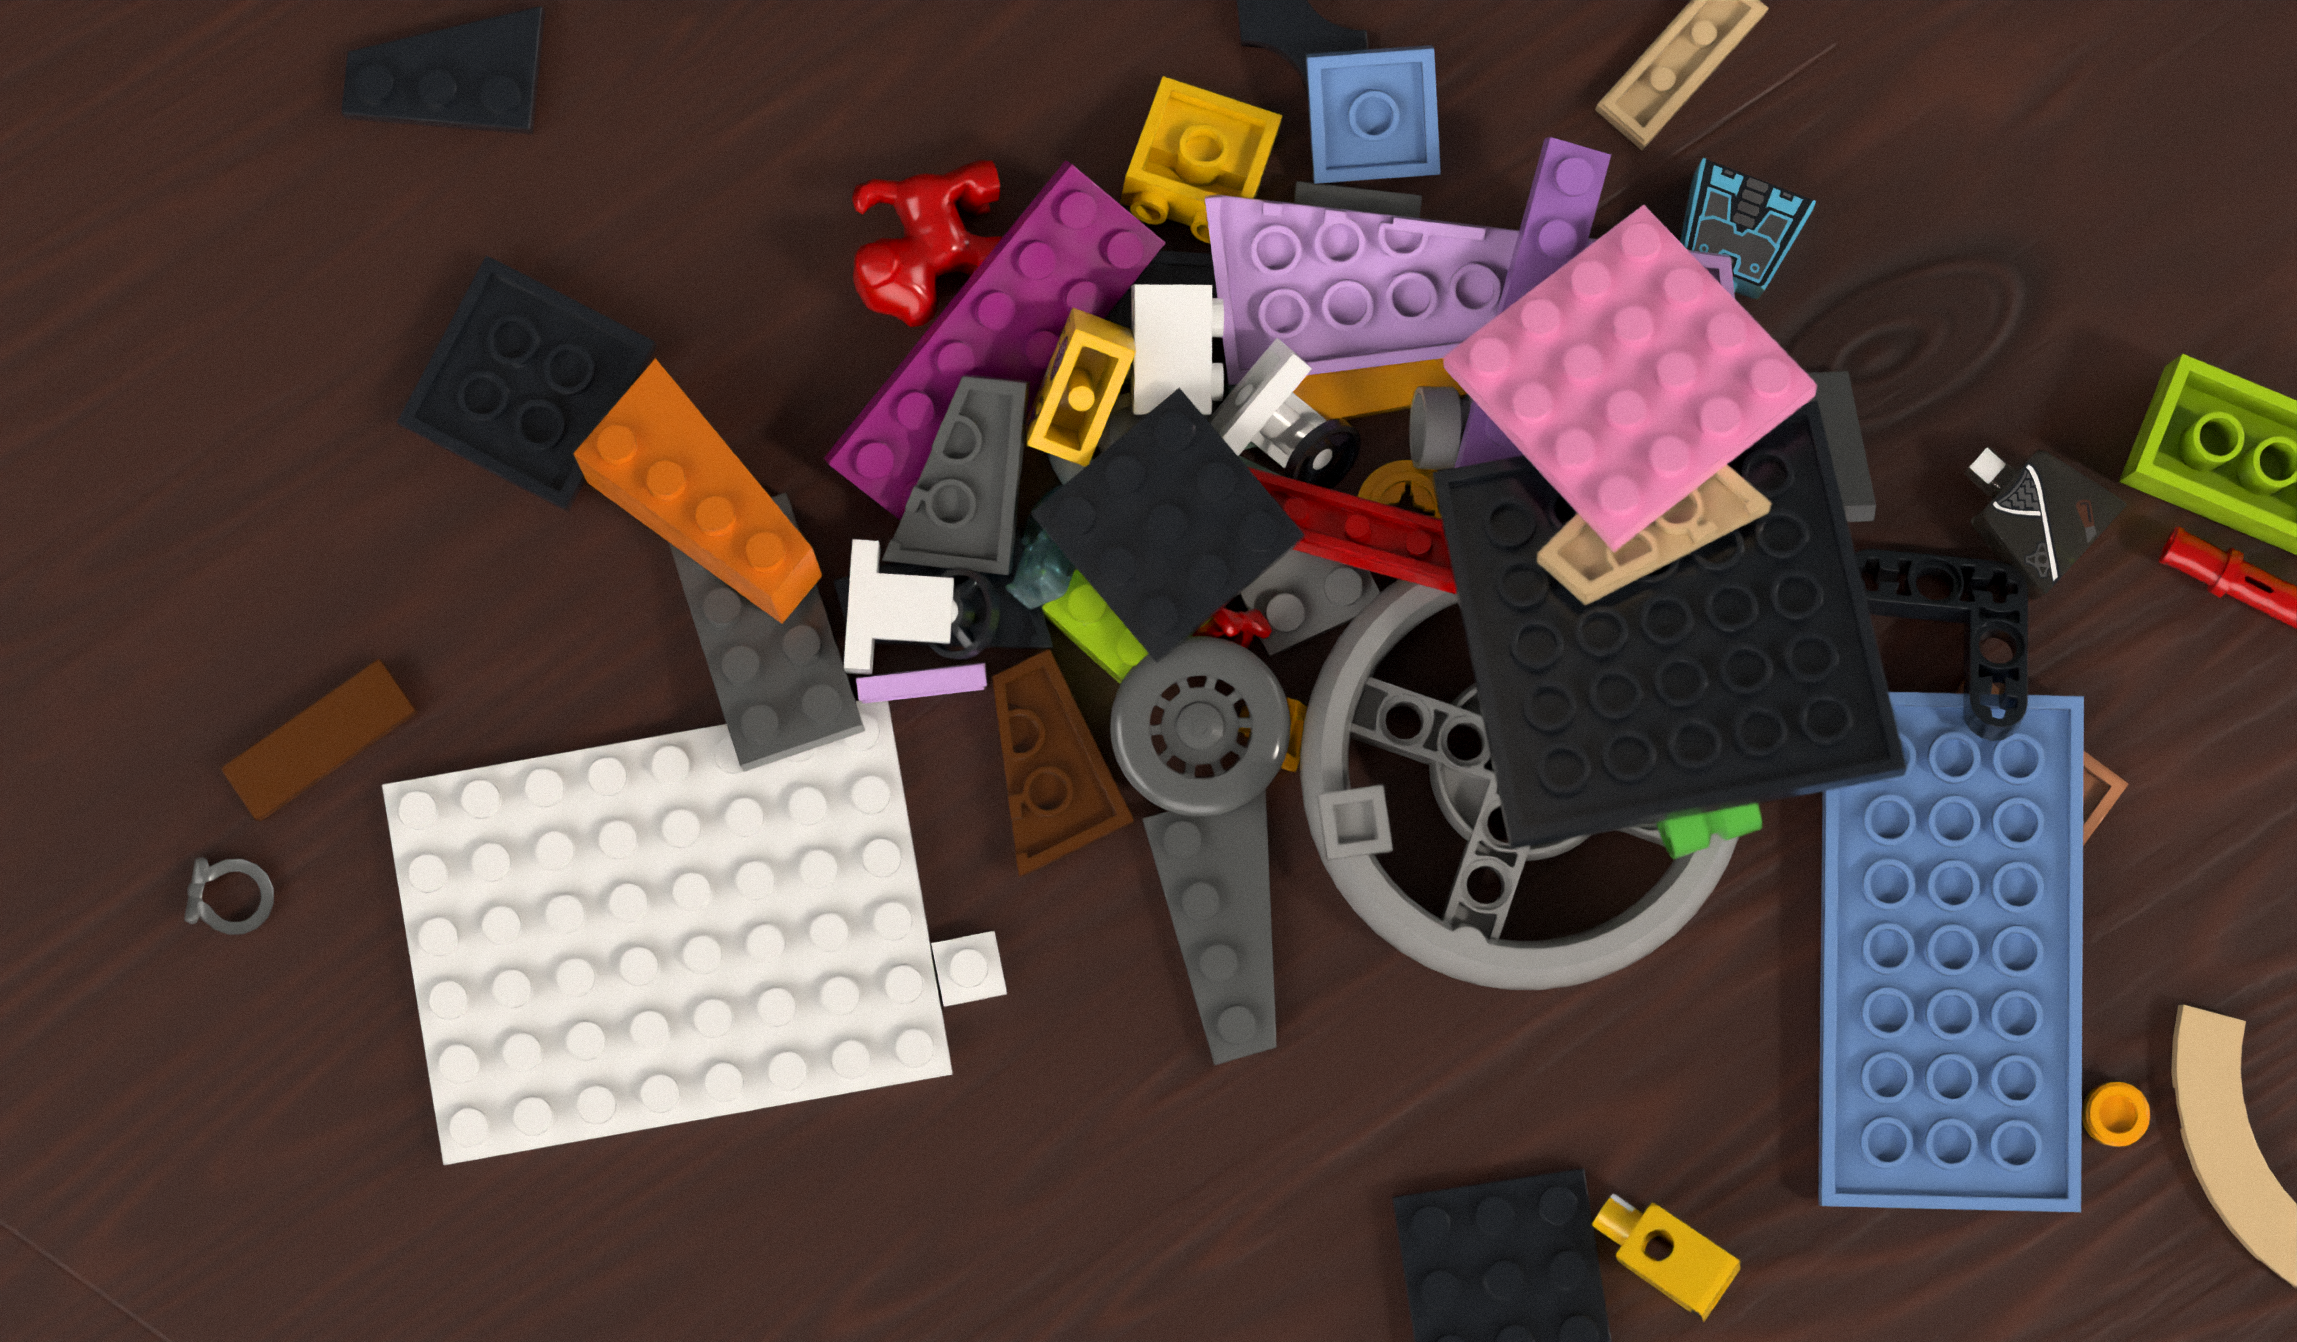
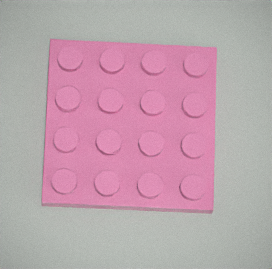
(1629, 377)

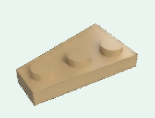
(1593, 570)

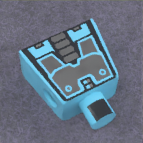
(1743, 220)

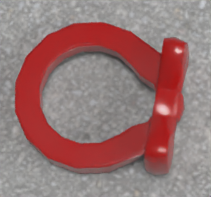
(1239, 623)

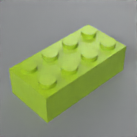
(2220, 451)

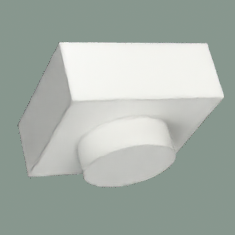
(969, 968)

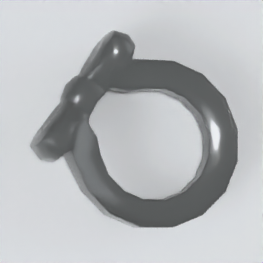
(198, 909)

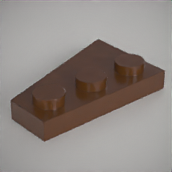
(1052, 766)

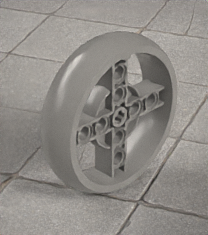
(1466, 937)

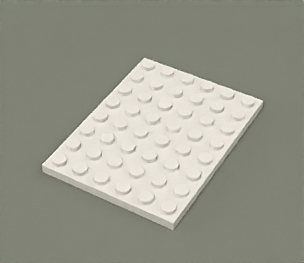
(662, 935)

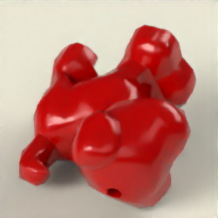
(902, 274)

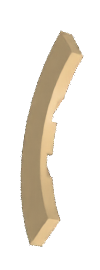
(2222, 1141)

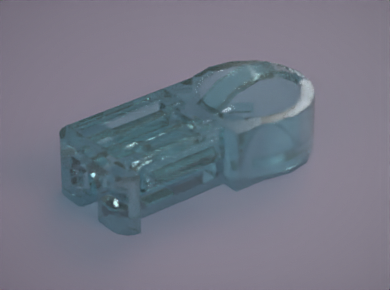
(1044, 567)

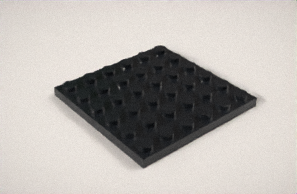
(1687, 688)

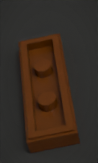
(319, 740)

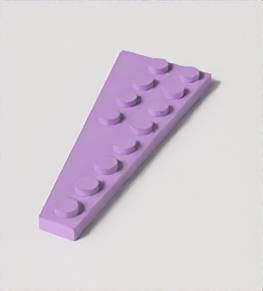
(1358, 283)

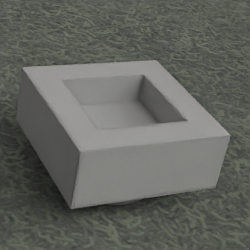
(1354, 822)

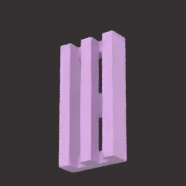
(922, 683)

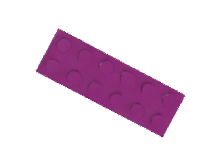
(1005, 322)

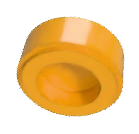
(2115, 1114)

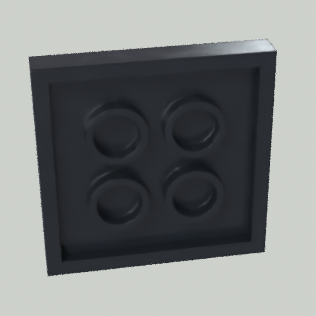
(524, 381)
(1168, 525)
(1503, 1262)

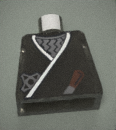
(2039, 514)

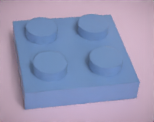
(1373, 114)

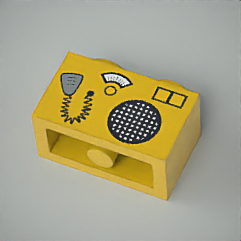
(1080, 387)

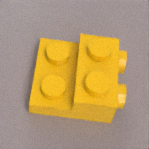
(1196, 149)

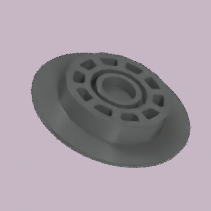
(1201, 727)

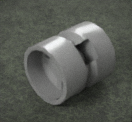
(1437, 426)

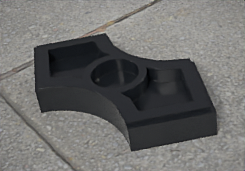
(1293, 31)

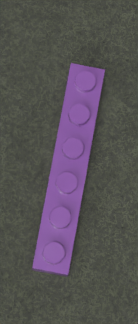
(1550, 235)

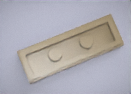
(1677, 65)

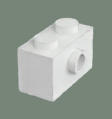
(1174, 345)

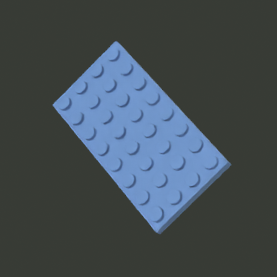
(1955, 967)

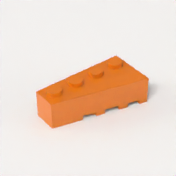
(690, 488)

